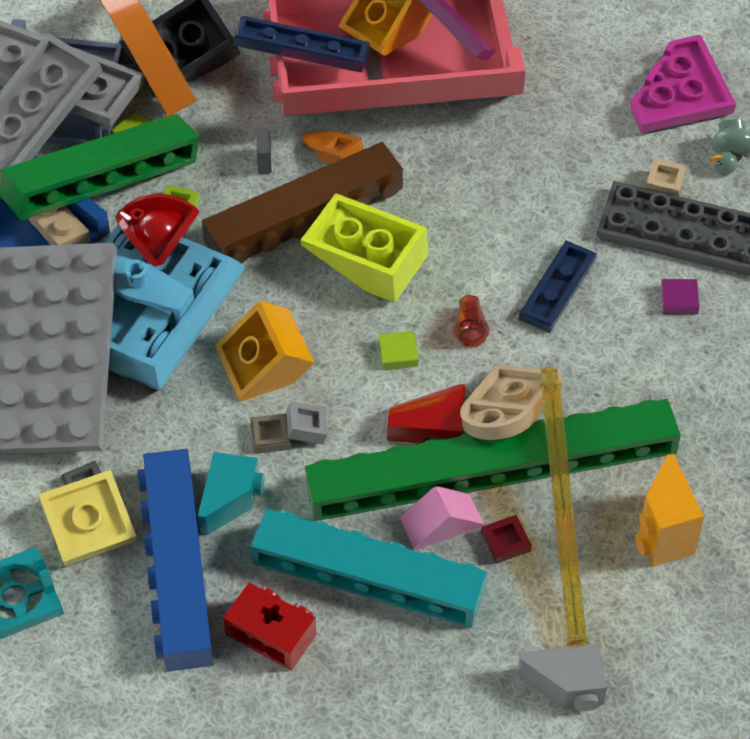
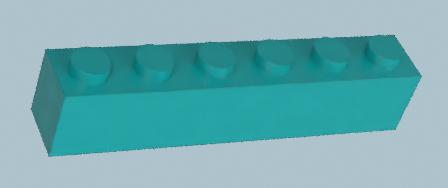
(369, 567)

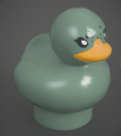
(730, 141)

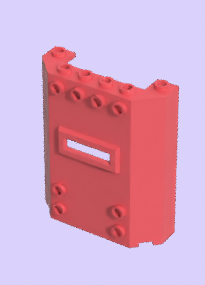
(420, 72)

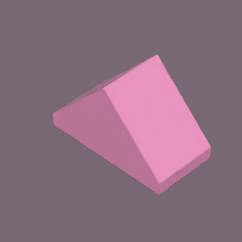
(440, 517)

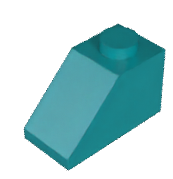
(229, 490)

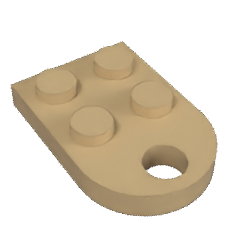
(504, 403)

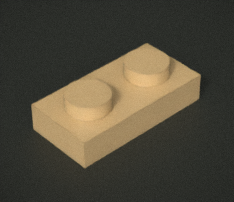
(61, 227)

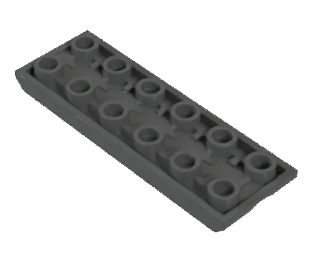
(677, 227)

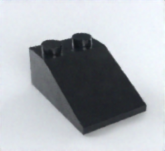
(194, 39)

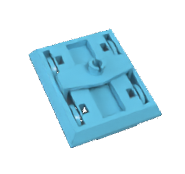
(165, 304)

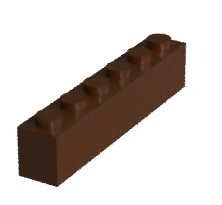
(294, 206)

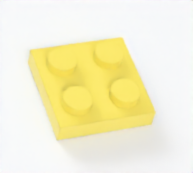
(87, 518)

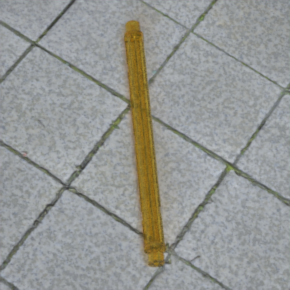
(563, 508)

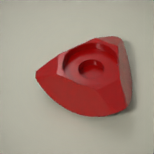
(156, 224)

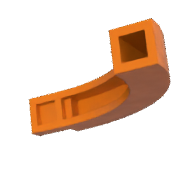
(150, 54)

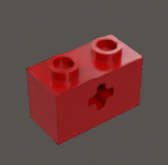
(270, 625)

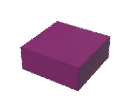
(680, 296)

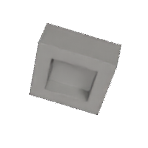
(306, 422)

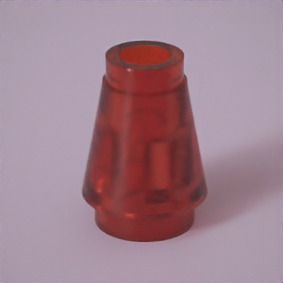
(471, 322)

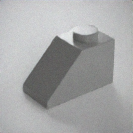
(566, 675)

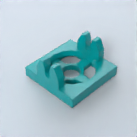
(47, 608)

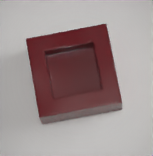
(506, 539)

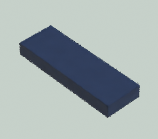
(557, 286)

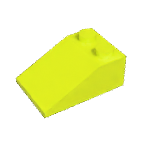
(368, 246)

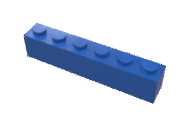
(177, 561)

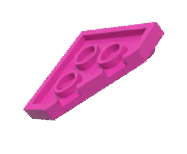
(682, 88)

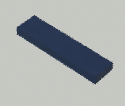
(301, 44)

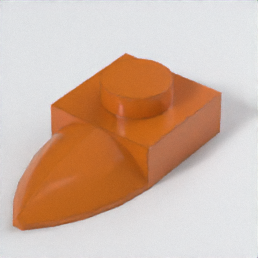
(332, 145)

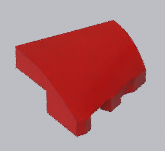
(427, 416)

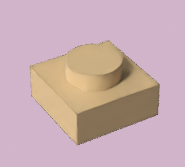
(666, 177)

